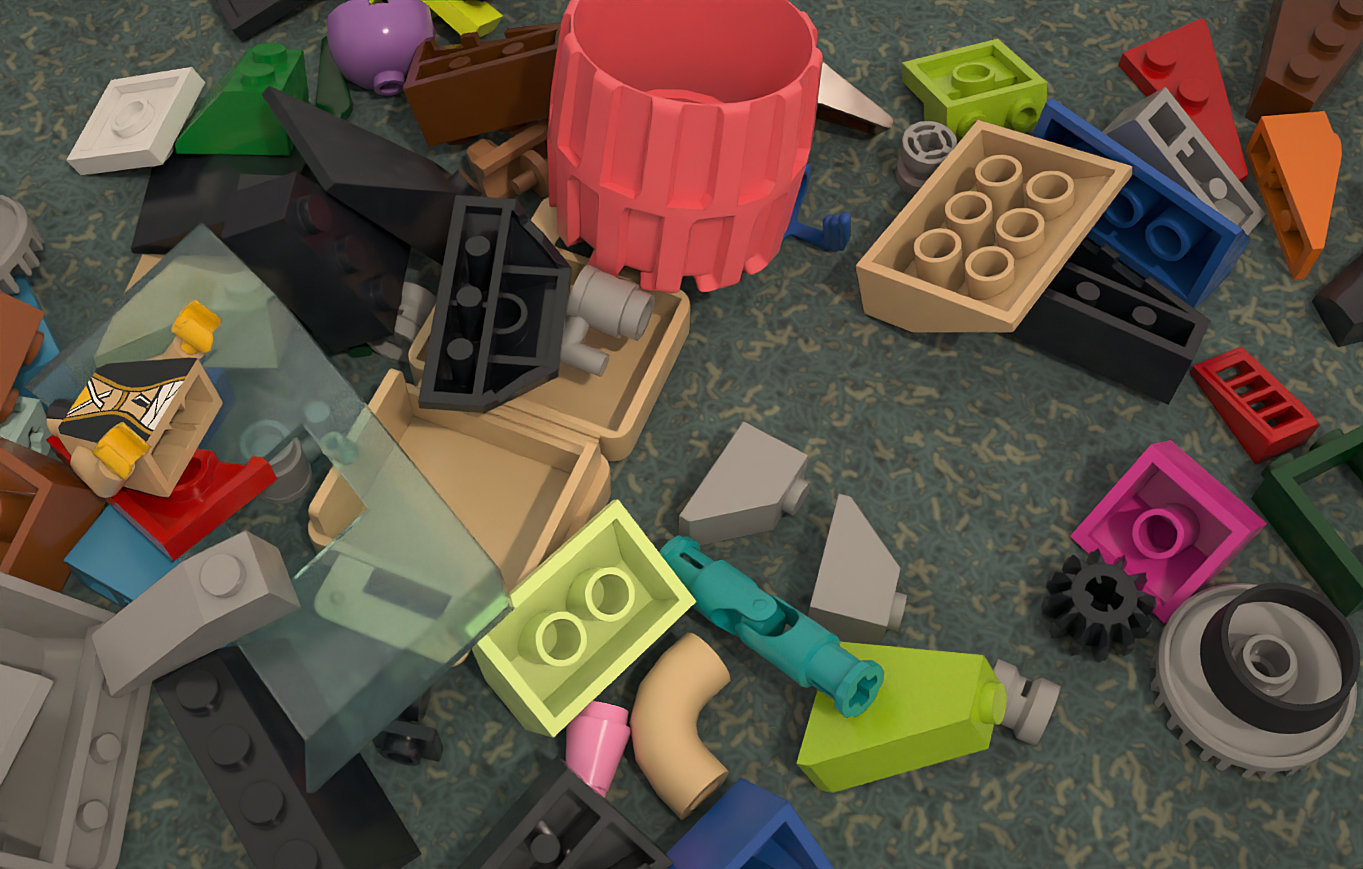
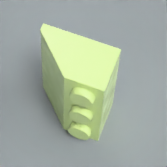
(580, 621)

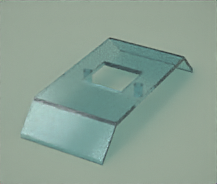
(393, 590)

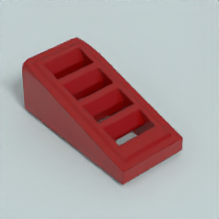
(1249, 427)

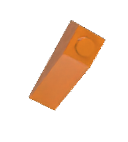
(1297, 175)

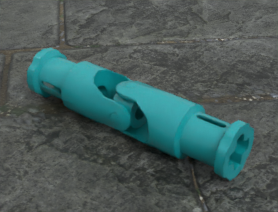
(803, 653)

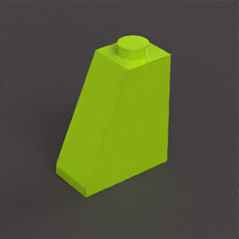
(923, 714)

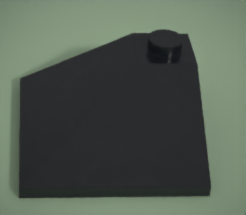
(374, 175)
(200, 190)

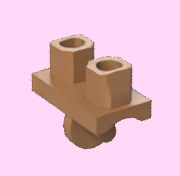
(514, 164)

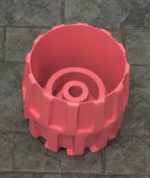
(681, 134)

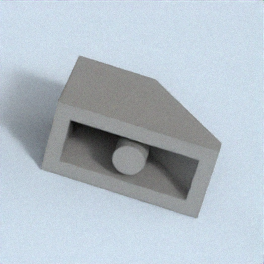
(746, 489)
(856, 580)

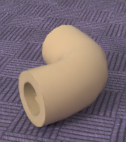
(666, 725)

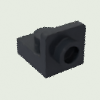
(407, 741)

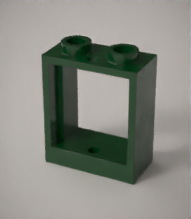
(1303, 525)

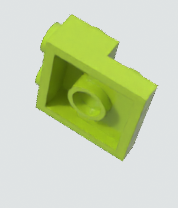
(977, 84)

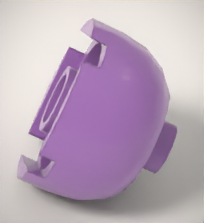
(378, 41)

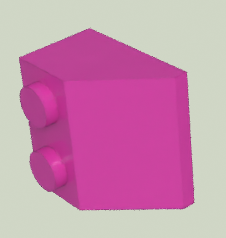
(1170, 524)

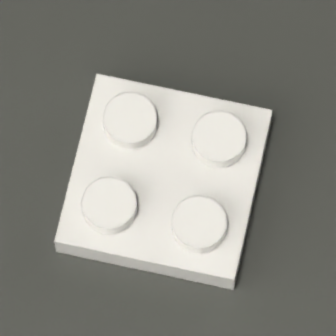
(136, 122)

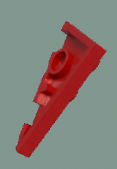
(1190, 71)
(198, 504)

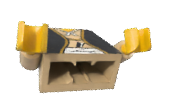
(142, 417)

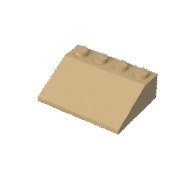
(986, 233)

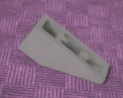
(1172, 144)
(195, 611)

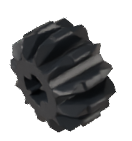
(1123, 598)

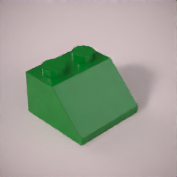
(235, 114)

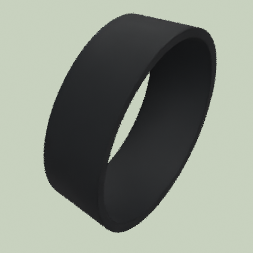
(1243, 697)

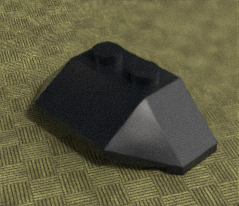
(495, 309)

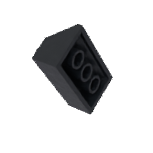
(259, 775)

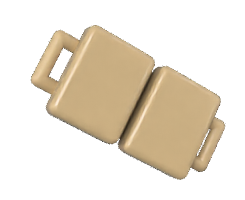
(536, 463)

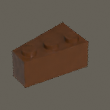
(1305, 55)
(482, 84)

